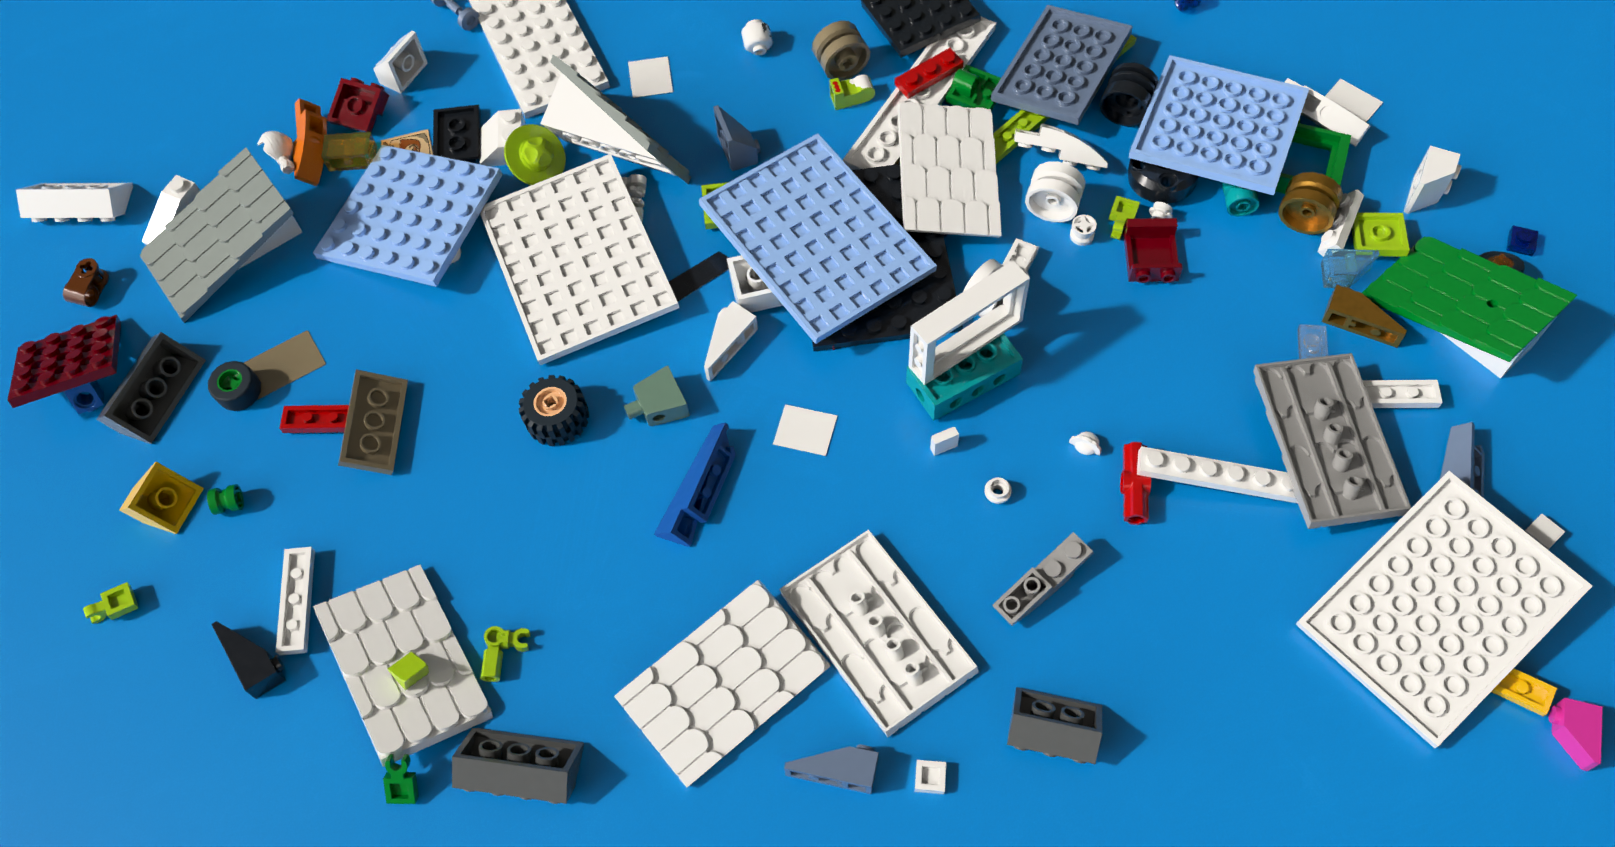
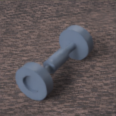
(467, 18)

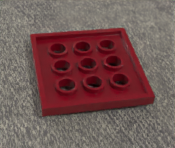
(65, 360)

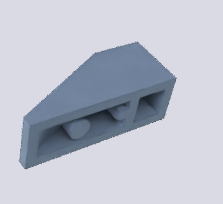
(842, 768)

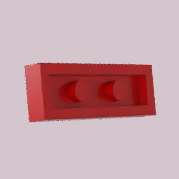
(929, 73)
(314, 419)

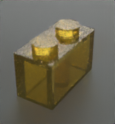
(348, 151)

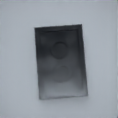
(457, 133)

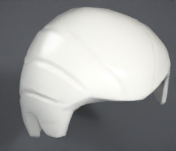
(280, 148)

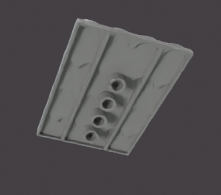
(1330, 441)

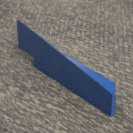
(698, 489)

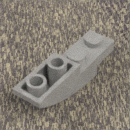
(1043, 580)

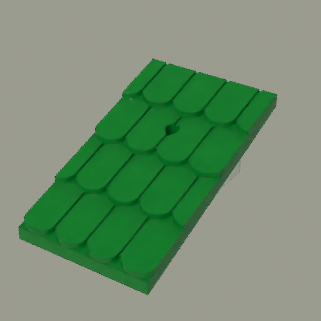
(1470, 301)

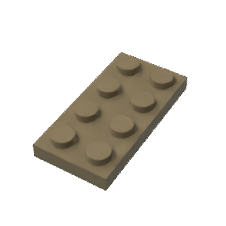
(373, 422)

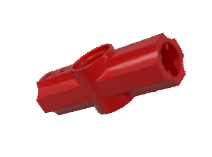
(1134, 487)

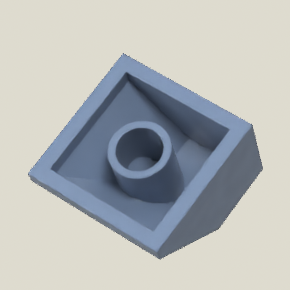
(735, 141)

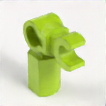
(496, 640)

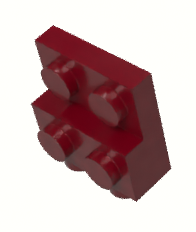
(357, 105)

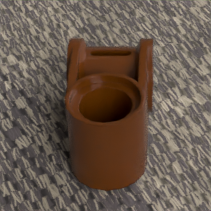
(85, 287)

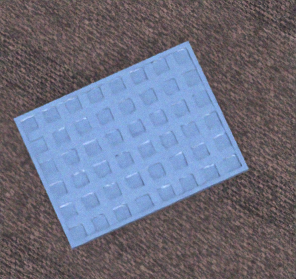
(817, 237)

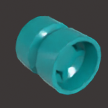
(1240, 200)

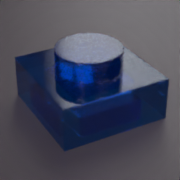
(1522, 240)

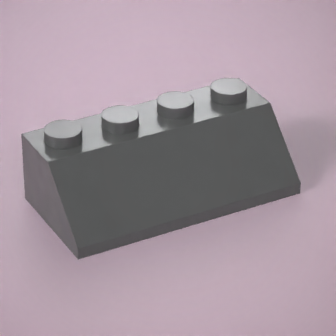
(151, 389)
(517, 765)

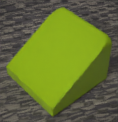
(409, 670)

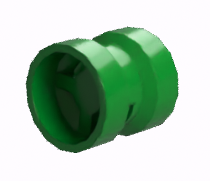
(225, 499)

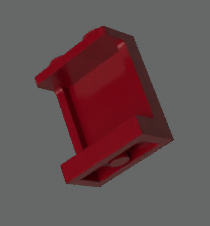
(1151, 250)

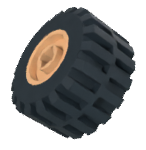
(554, 410)

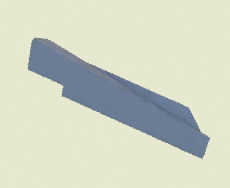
(1464, 457)

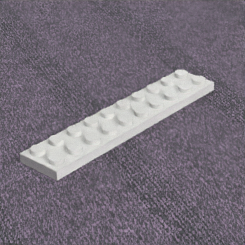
(880, 139)

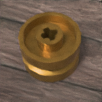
(1310, 203)

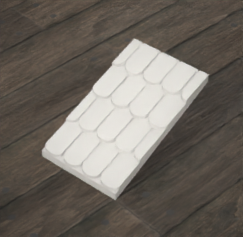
(948, 170)
(377, 629)
(878, 632)
(722, 682)

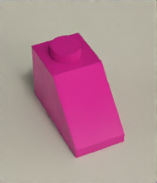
(1578, 731)

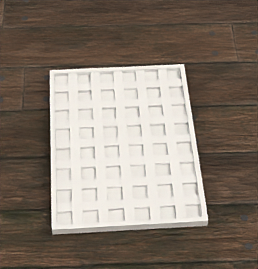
(577, 259)

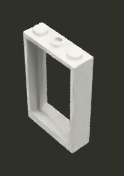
(929, 360)

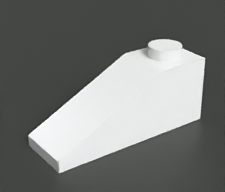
(172, 201)
(731, 332)

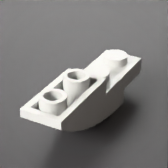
(1332, 116)
(1071, 147)

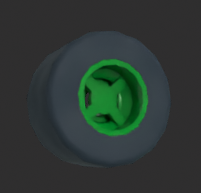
(234, 385)

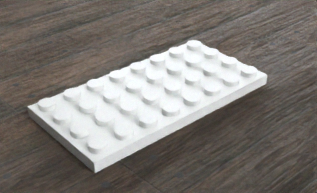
(526, 38)

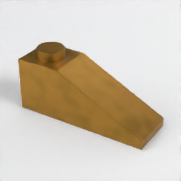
(1359, 315)

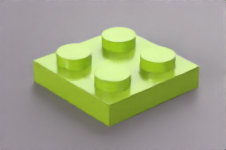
(1382, 233)

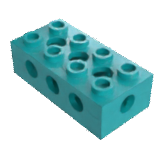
(969, 378)

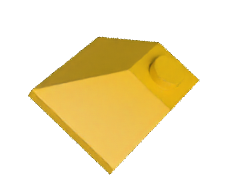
(162, 499)

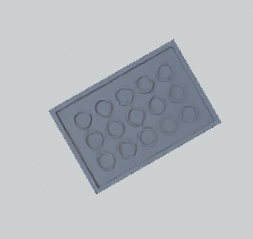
(1062, 64)

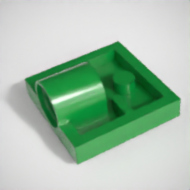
(972, 88)

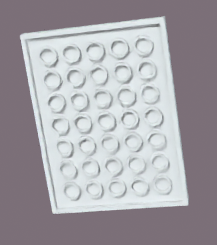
(1443, 608)

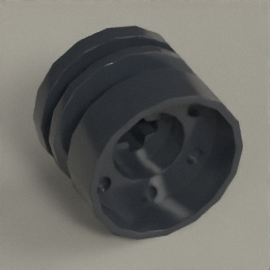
(1128, 94)

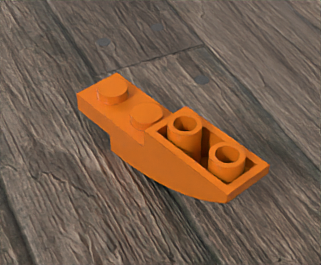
(309, 142)

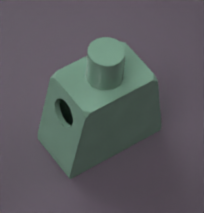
(658, 399)

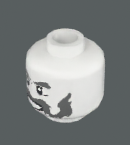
(757, 37)

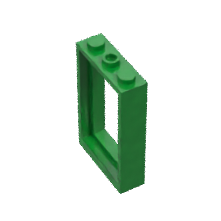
(1324, 139)

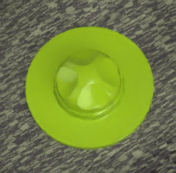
(534, 154)

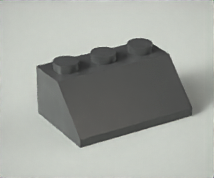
(1055, 725)

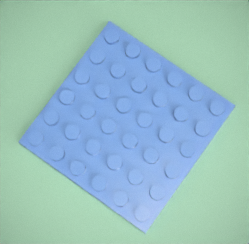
(1220, 124)
(408, 214)

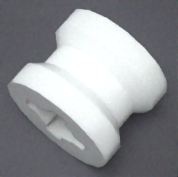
(1084, 223)

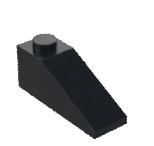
(253, 665)

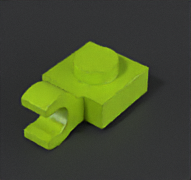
(1120, 212)
(114, 604)

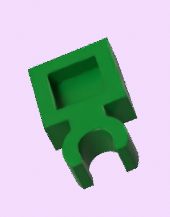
(398, 783)

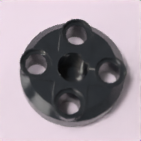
(1160, 183)

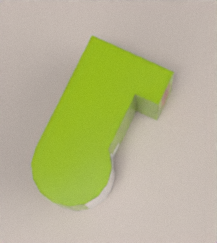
(851, 91)

